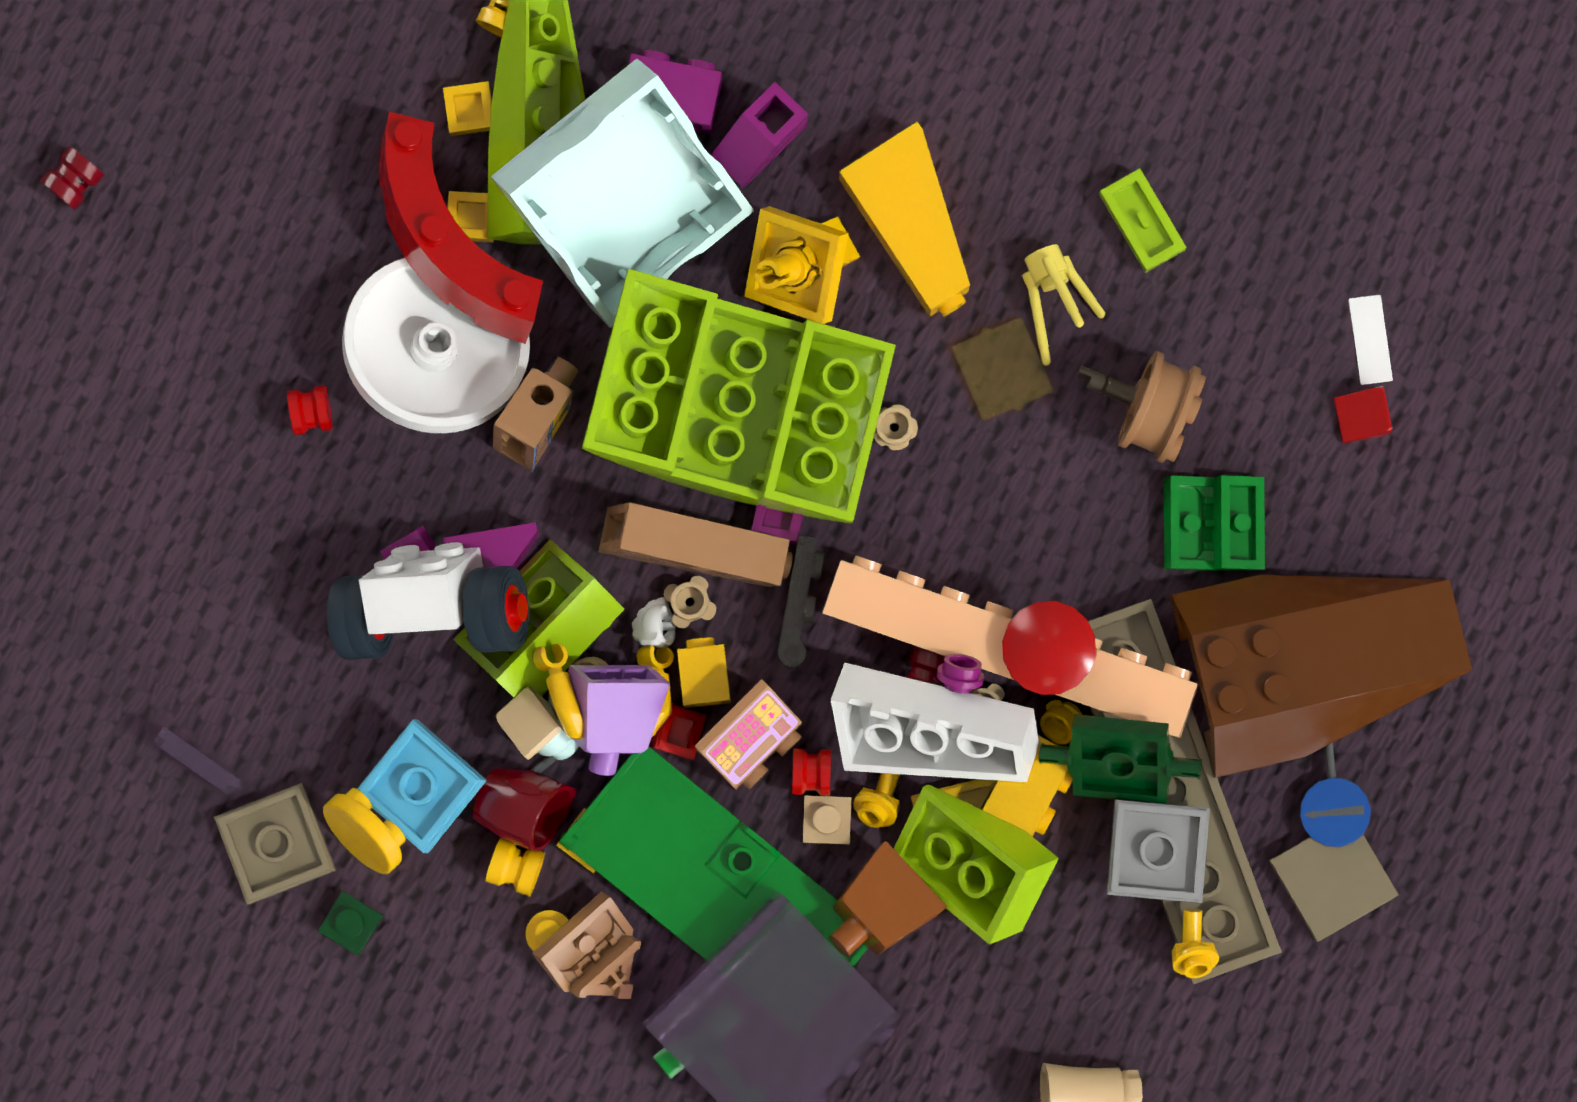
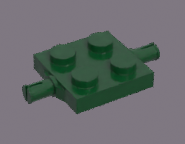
(1120, 759)

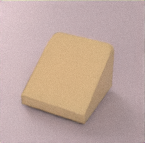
(529, 722)

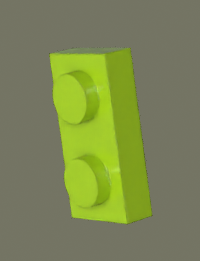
(1142, 220)

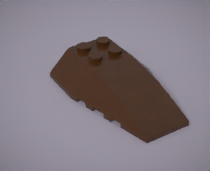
(1313, 658)

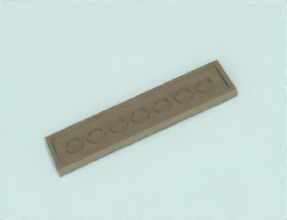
(1231, 901)

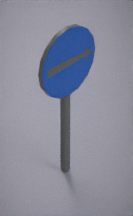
(1335, 808)

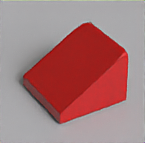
(1363, 415)
(679, 733)

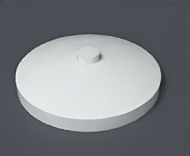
(426, 358)

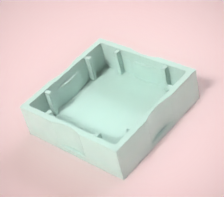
(622, 189)

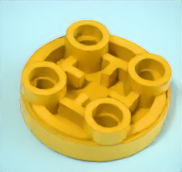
(363, 833)

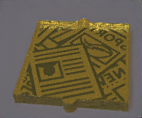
(1002, 369)

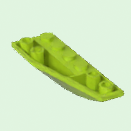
(533, 90)

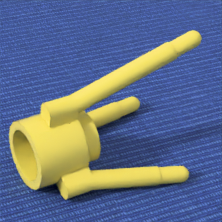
(1051, 271)

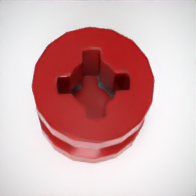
(309, 410)
(811, 771)

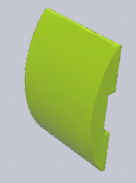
(738, 400)

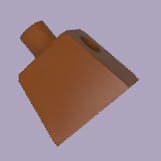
(883, 904)

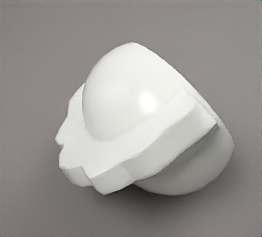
(649, 626)

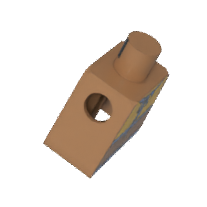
(527, 427)

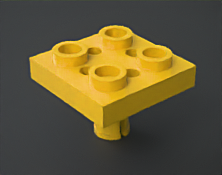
(781, 263)

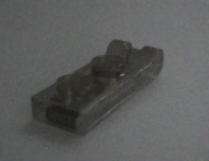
(799, 605)

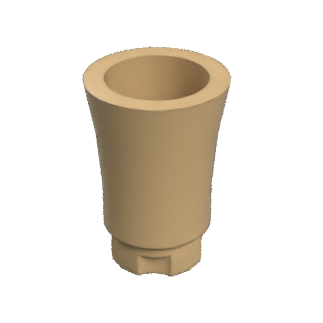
(1089, 1084)

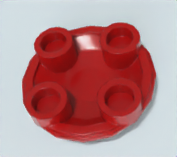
(1049, 648)

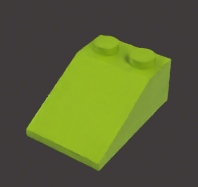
(975, 863)

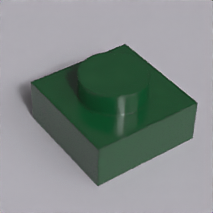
(350, 923)

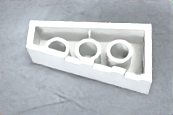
(927, 730)

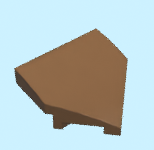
(592, 952)

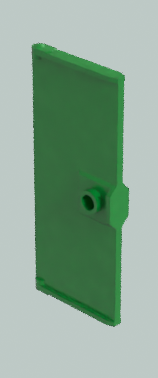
(689, 857)

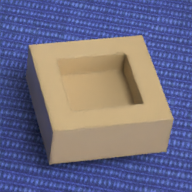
(827, 820)

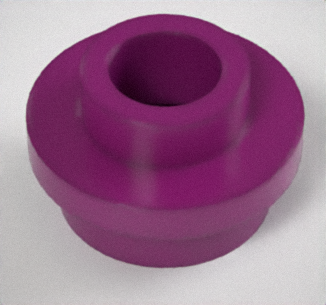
(960, 673)

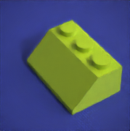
(563, 609)

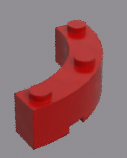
(438, 247)

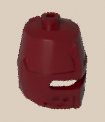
(523, 806)

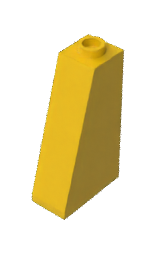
(907, 212)

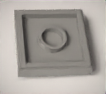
(1158, 851)

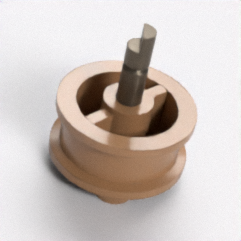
(1157, 405)

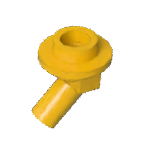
(878, 802)
(1192, 951)

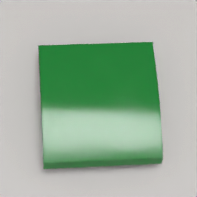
(1214, 523)

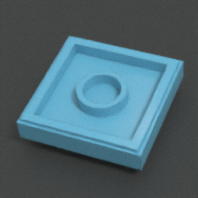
(421, 785)

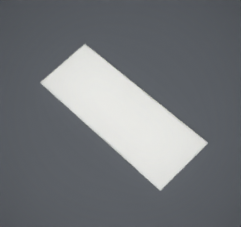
(1370, 339)

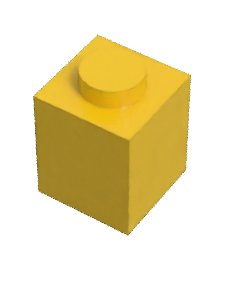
(703, 673)

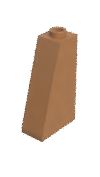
(694, 545)

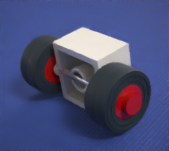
(428, 593)

